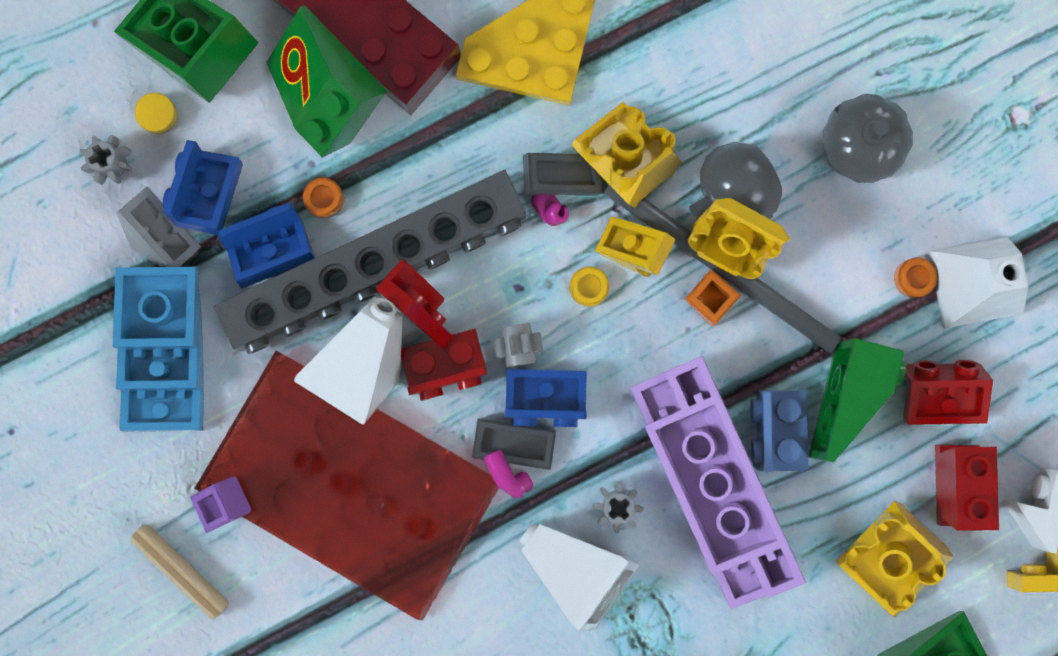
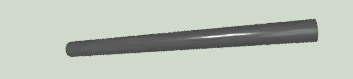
(752, 287)

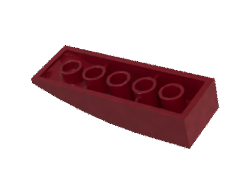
(390, 41)

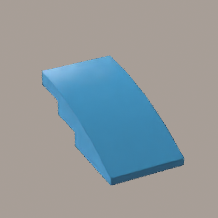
(159, 349)

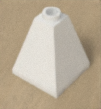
(979, 281)
(359, 362)
(577, 573)

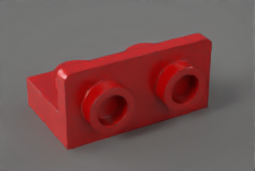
(416, 301)
(432, 367)
(947, 393)

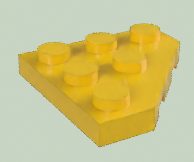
(530, 50)

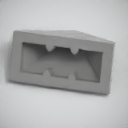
(153, 233)

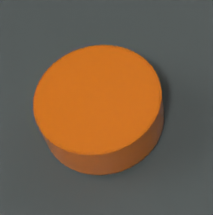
(323, 197)
(915, 277)

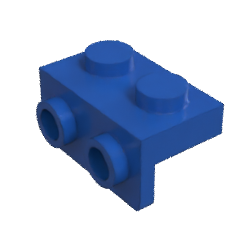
(201, 189)
(266, 244)
(546, 395)

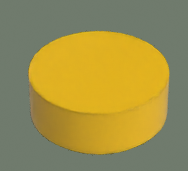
(156, 113)
(589, 286)

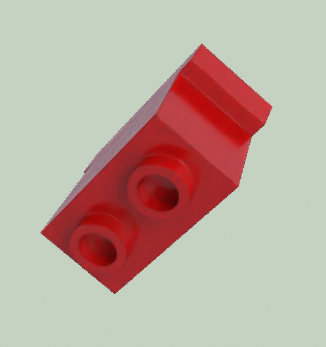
(967, 487)

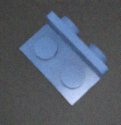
(780, 431)

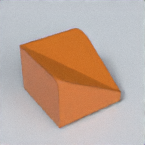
(712, 297)

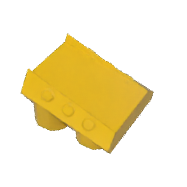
(629, 152)
(736, 238)
(896, 559)

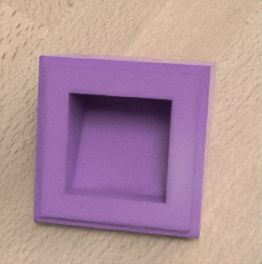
(220, 504)

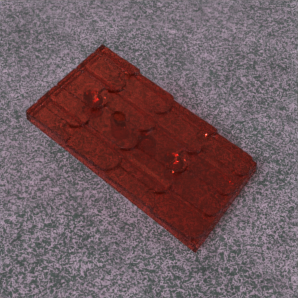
(323, 483)

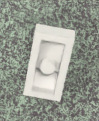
(1041, 520)

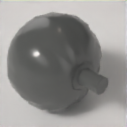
(867, 138)
(741, 174)

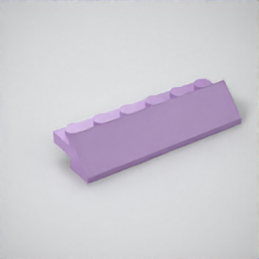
(716, 484)

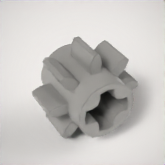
(96, 157)
(518, 345)
(616, 519)

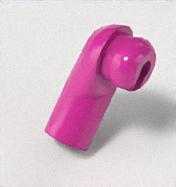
(550, 209)
(504, 477)

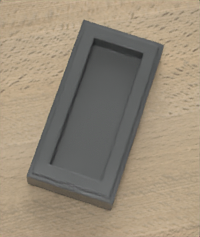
(560, 175)
(519, 444)

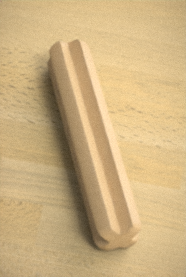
(179, 571)

